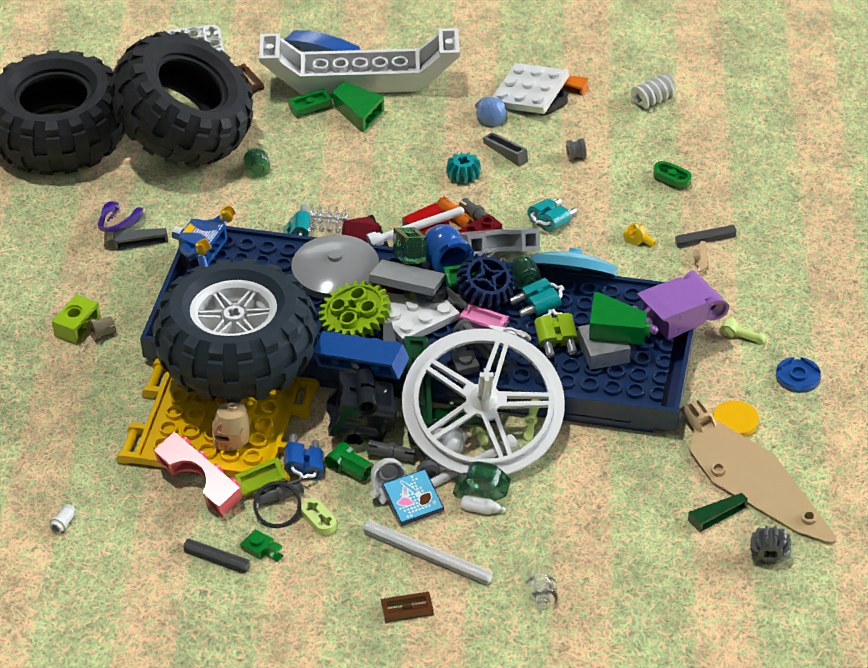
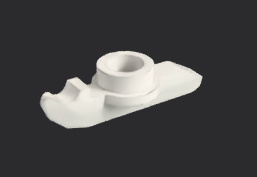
(519, 333)

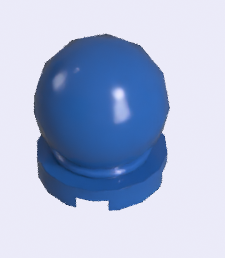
(446, 247)

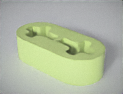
(323, 514)

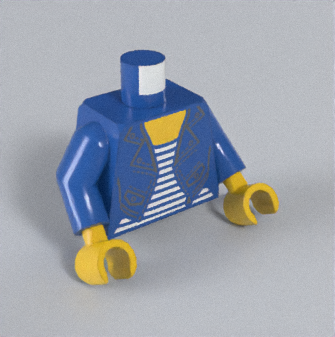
(203, 236)

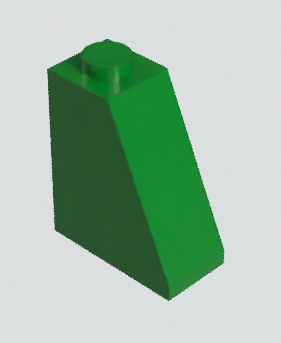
(358, 105)
(617, 321)

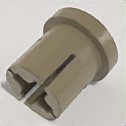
(101, 327)

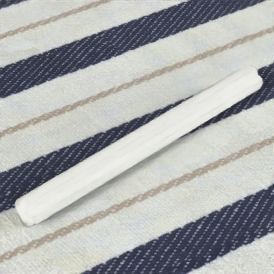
(428, 552)

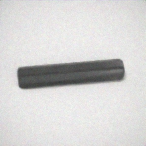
(705, 235)
(216, 555)

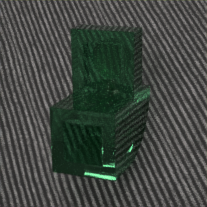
(484, 479)

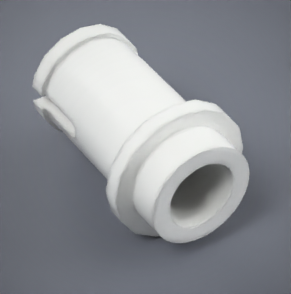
(59, 523)

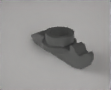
(455, 299)

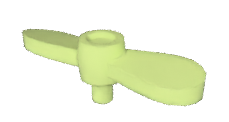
(530, 419)
(478, 431)

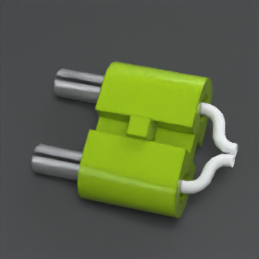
(556, 330)

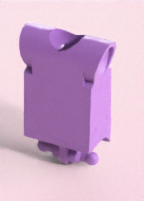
(681, 305)

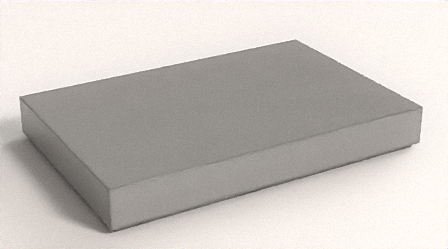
(406, 277)

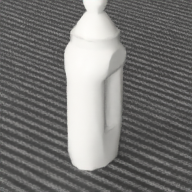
(480, 505)

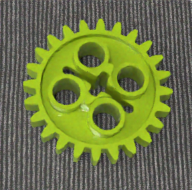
(355, 309)

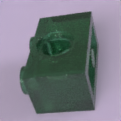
(409, 245)

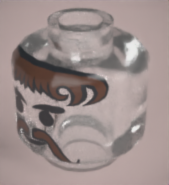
(541, 591)

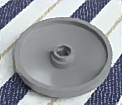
(333, 262)

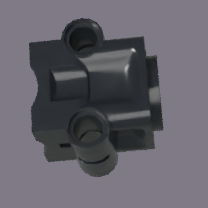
(361, 407)

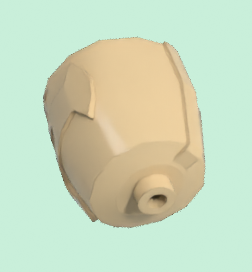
(230, 422)

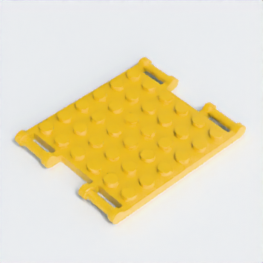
(193, 418)

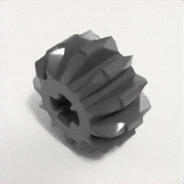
(770, 544)

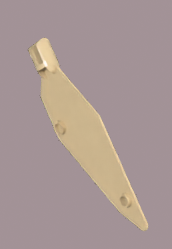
(750, 469)

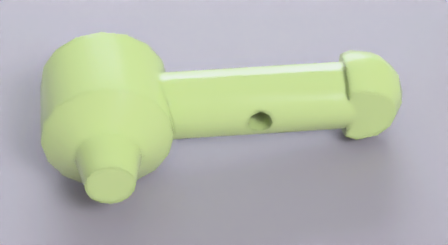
(730, 328)

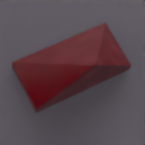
(360, 227)

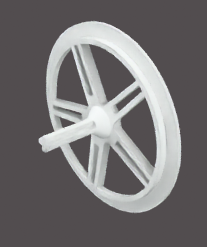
(482, 401)

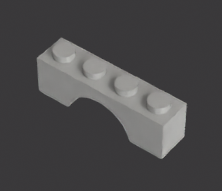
(503, 240)

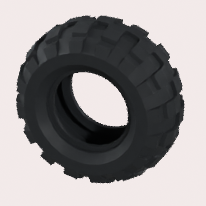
(165, 123)
(61, 139)

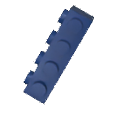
(356, 352)

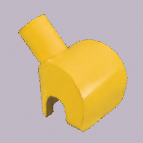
(636, 235)

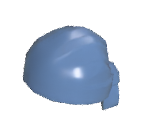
(491, 111)

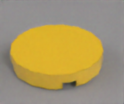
(737, 416)

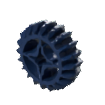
(488, 275)

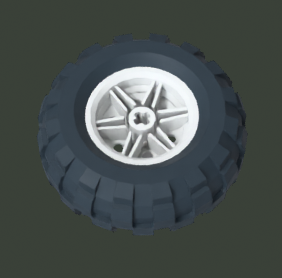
(235, 330)

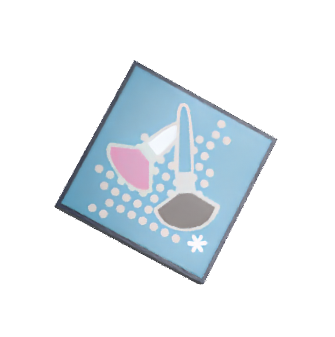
(412, 497)

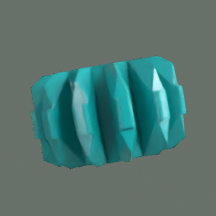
(463, 168)

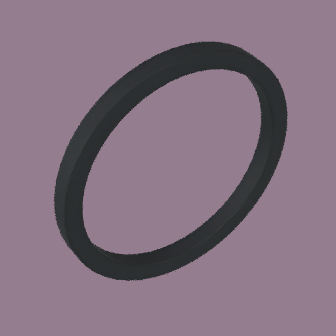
(273, 484)

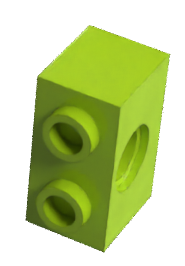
(73, 319)

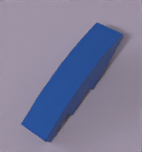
(315, 41)

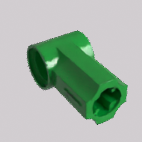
(345, 459)

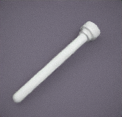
(379, 239)
(491, 453)

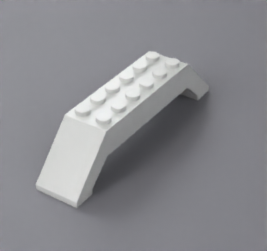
(369, 69)

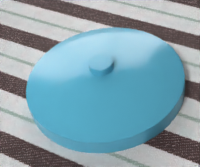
(574, 260)

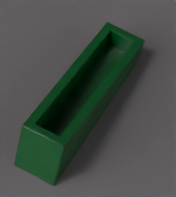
(715, 512)

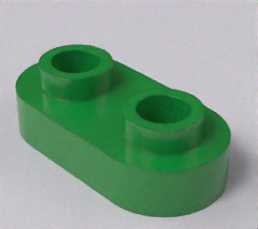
(672, 174)

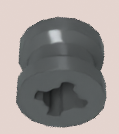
(576, 149)

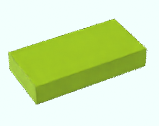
(255, 477)

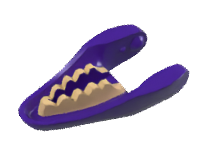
(110, 222)

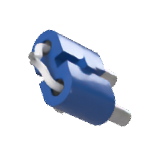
(303, 460)

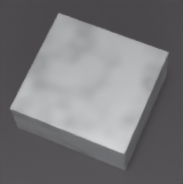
(602, 353)

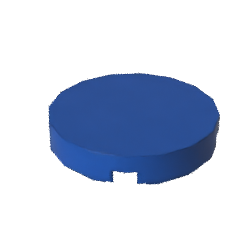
(798, 374)

